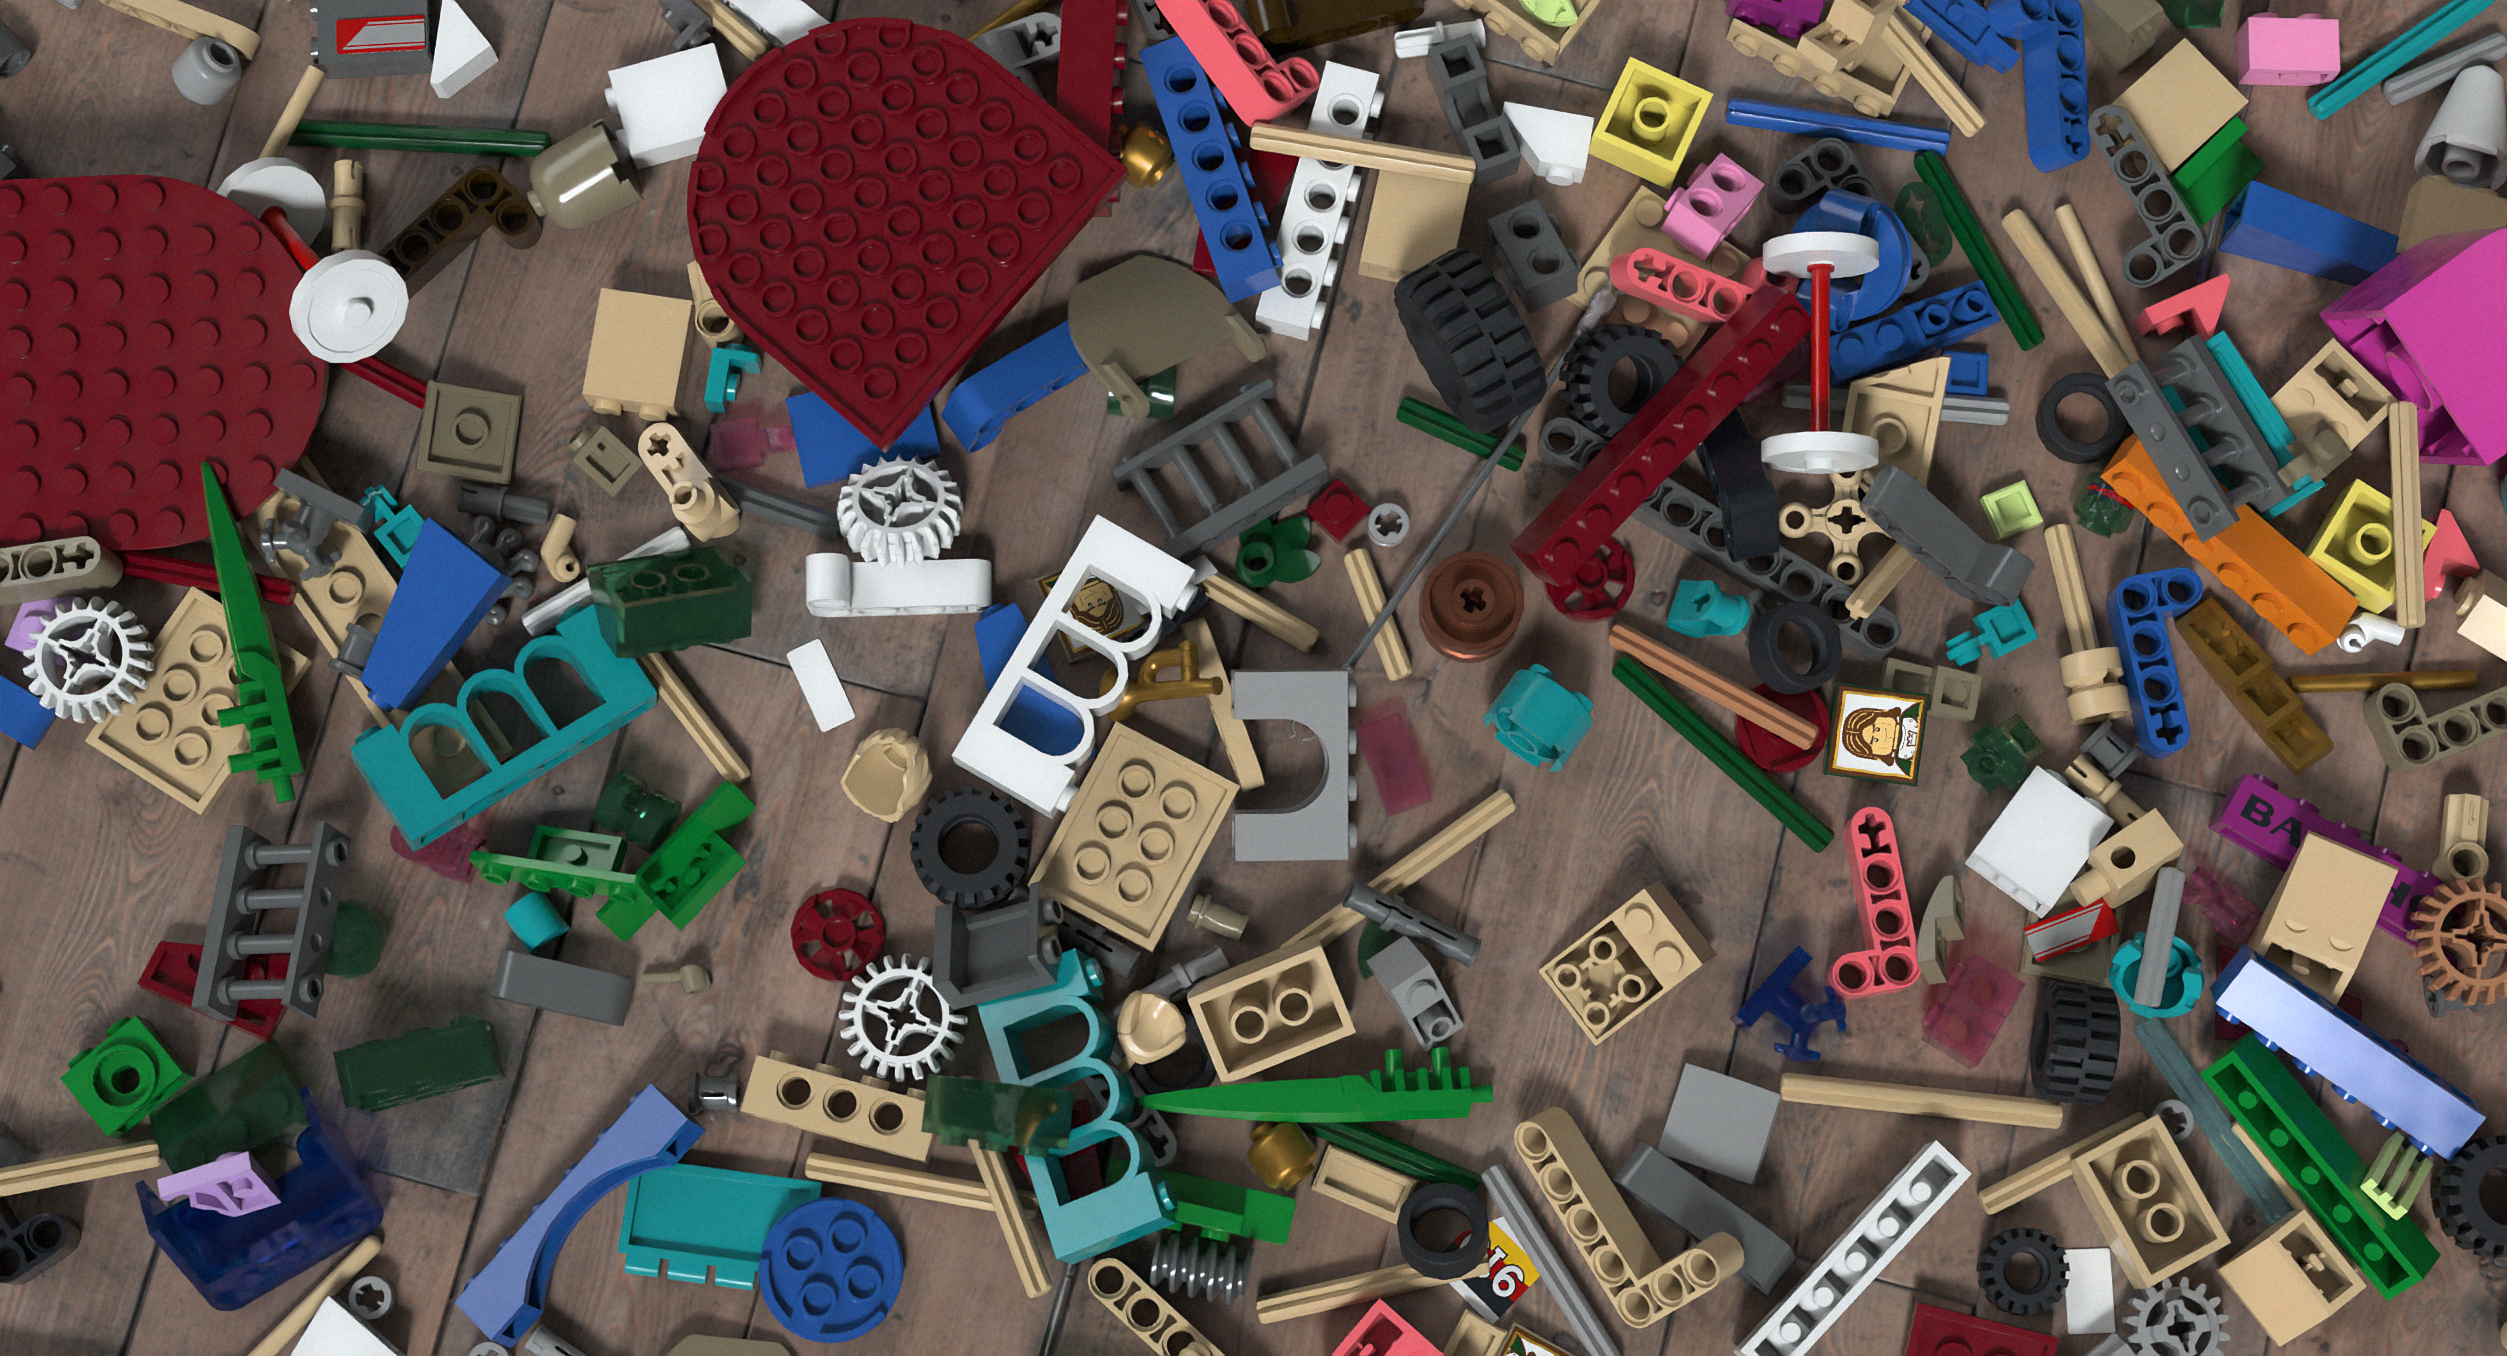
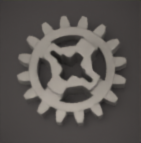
(2171, 1310)

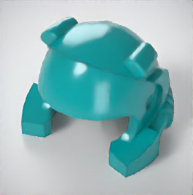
(2182, 982)

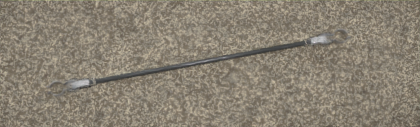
(1599, 309)

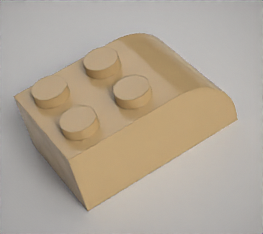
(1270, 1010)
(2147, 1203)

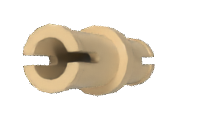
(347, 206)
(2104, 791)

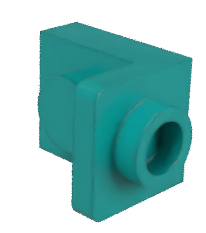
(722, 382)

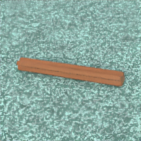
(1713, 685)

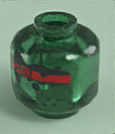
(2102, 508)

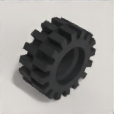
(2051, 1265)

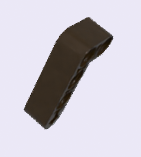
(1304, 24)
(477, 218)

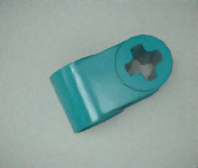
(1705, 610)

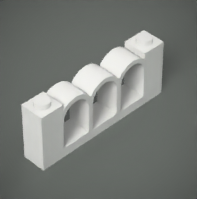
(1130, 566)

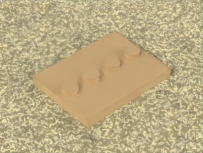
(174, 727)
(1134, 836)

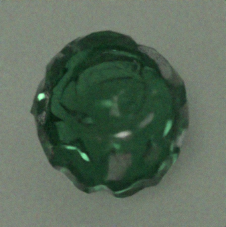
(356, 940)

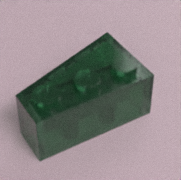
(418, 1065)
(997, 1114)

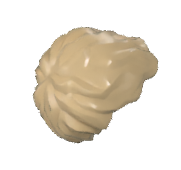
(887, 774)

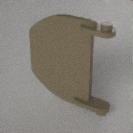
(1149, 319)

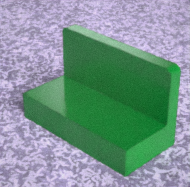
(2218, 171)

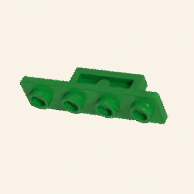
(569, 861)
(687, 866)
(1221, 1206)

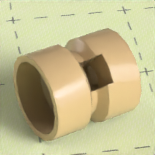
(2095, 685)

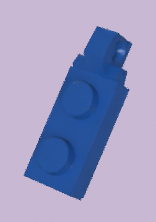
(1966, 29)

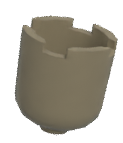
(583, 179)

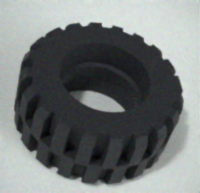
(1470, 340)

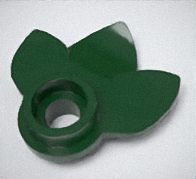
(1281, 548)

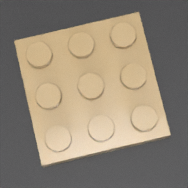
(1640, 228)

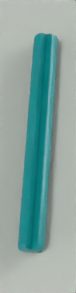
(2394, 56)

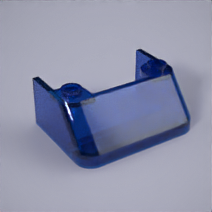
(246, 1256)

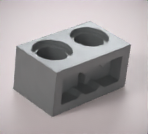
(1525, 258)

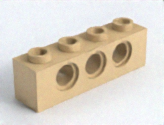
(767, 1100)

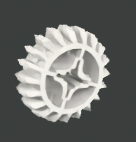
(900, 511)
(83, 676)
(894, 1038)

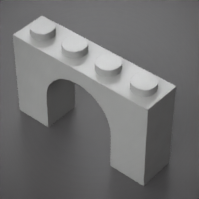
(1320, 823)

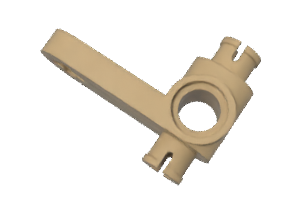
(692, 487)

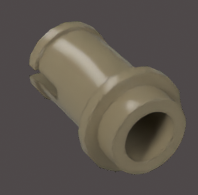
(1217, 917)

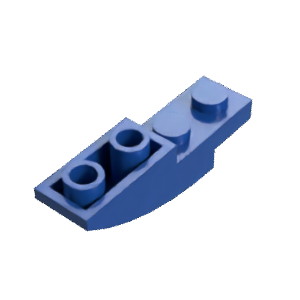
(1911, 333)

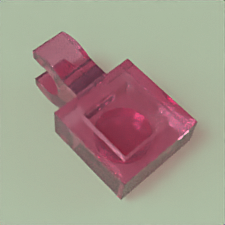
(742, 443)
(2224, 906)

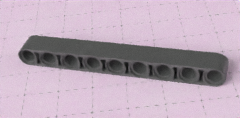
(1694, 538)

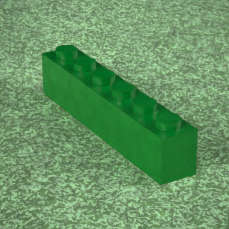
(2318, 1164)

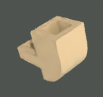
(1846, 34)

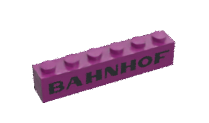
(2275, 826)

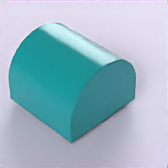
(536, 921)

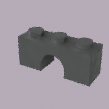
(1465, 100)

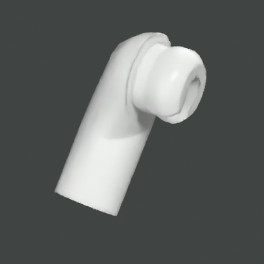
(2366, 628)

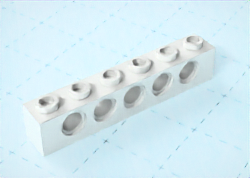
(1279, 309)
(1857, 1255)

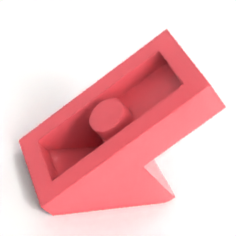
(2195, 308)
(2446, 553)

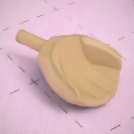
(1148, 1029)

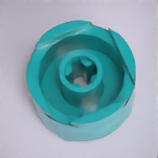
(1540, 718)

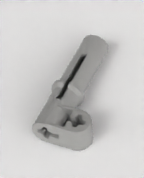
(1005, 48)

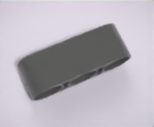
(562, 988)

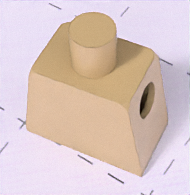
(2128, 862)

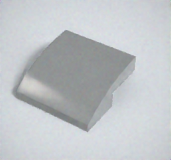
(1720, 1124)

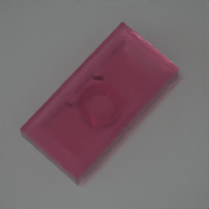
(1393, 765)

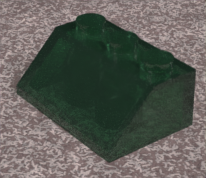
(670, 601)
(238, 1109)

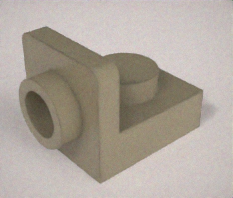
(602, 458)

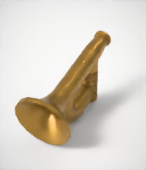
(1150, 690)

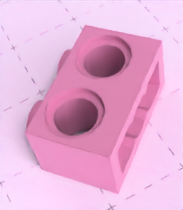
(1711, 205)

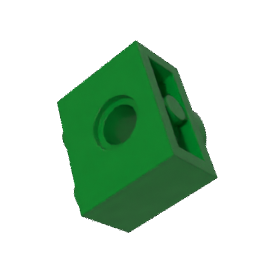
(98, 1075)

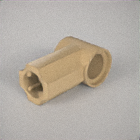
(709, 312)
(2462, 837)

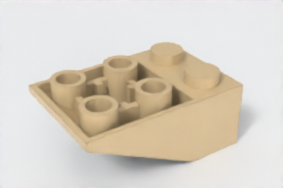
(2338, 391)
(2323, 913)
(1627, 962)

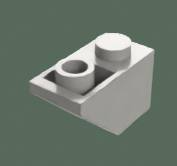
(1415, 993)

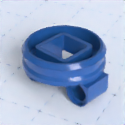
(1880, 288)

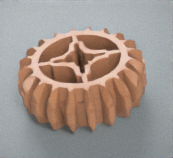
(2478, 904)

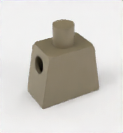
(2121, 29)

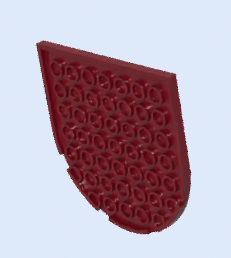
(884, 209)
(134, 347)

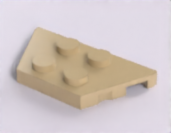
(1902, 413)

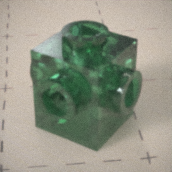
(2002, 753)

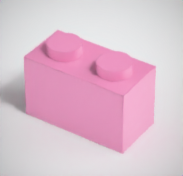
(2288, 50)

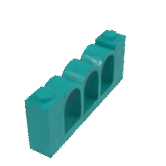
(408, 793)
(1139, 1200)

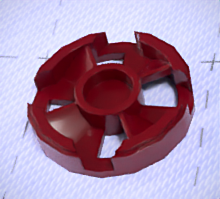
(1590, 581)
(837, 935)

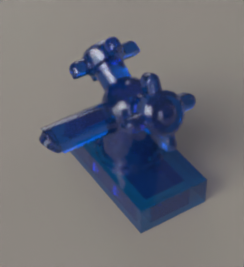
(1792, 1008)

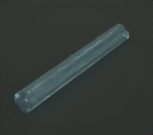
(2211, 1120)

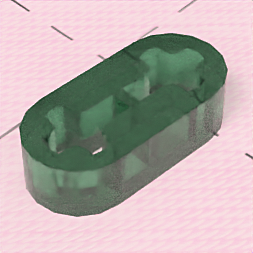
(1932, 220)

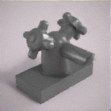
(311, 524)

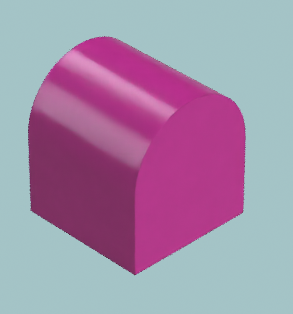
(2438, 339)

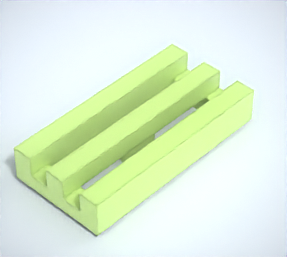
(2407, 1161)

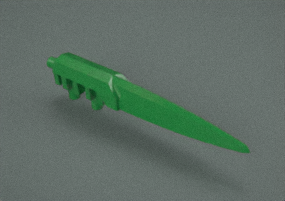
(263, 691)
(1342, 1099)

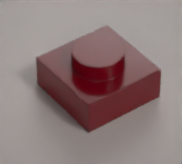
(1338, 511)

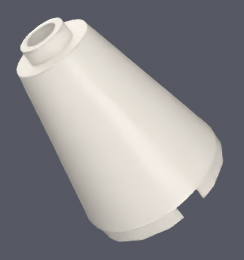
(2469, 132)

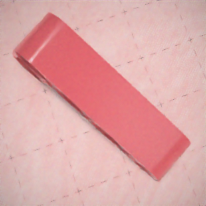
(1239, 61)
(1698, 284)
(1870, 901)

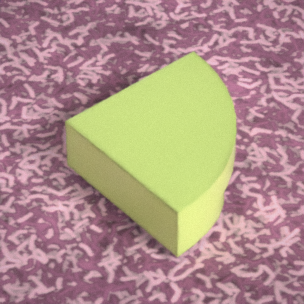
(1551, 12)

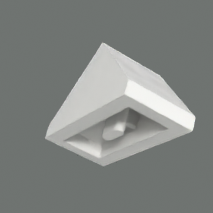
(459, 51)

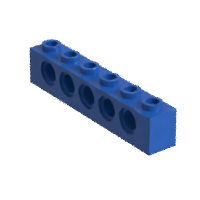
(1239, 271)

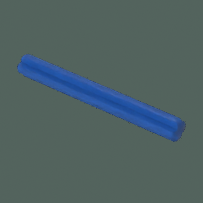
(1837, 125)

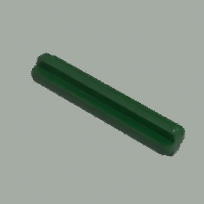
(1450, 429)

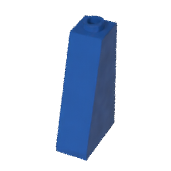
(2303, 236)
(431, 615)
(1032, 715)

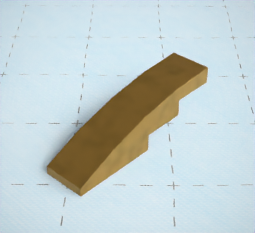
(2253, 687)

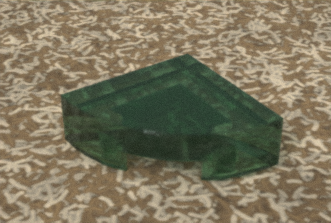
(1370, 944)

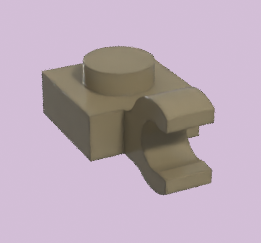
(2314, 453)

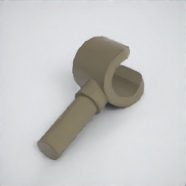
(694, 978)

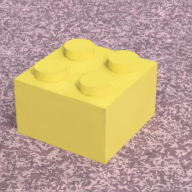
(1650, 123)
(2358, 545)

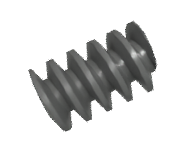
(1200, 1268)

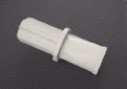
(1418, 41)

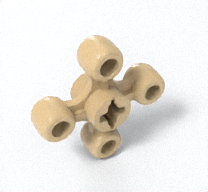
(1817, 520)

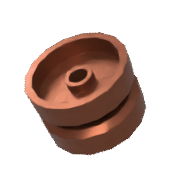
(1477, 580)

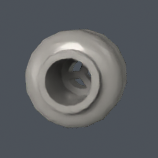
(206, 70)

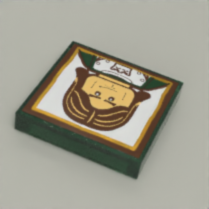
(1875, 733)

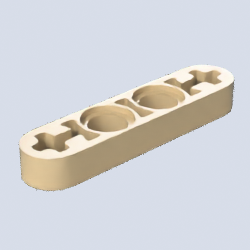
(190, 22)
(1231, 730)

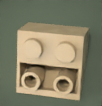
(2291, 1277)

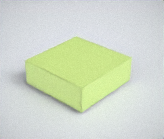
(2011, 510)

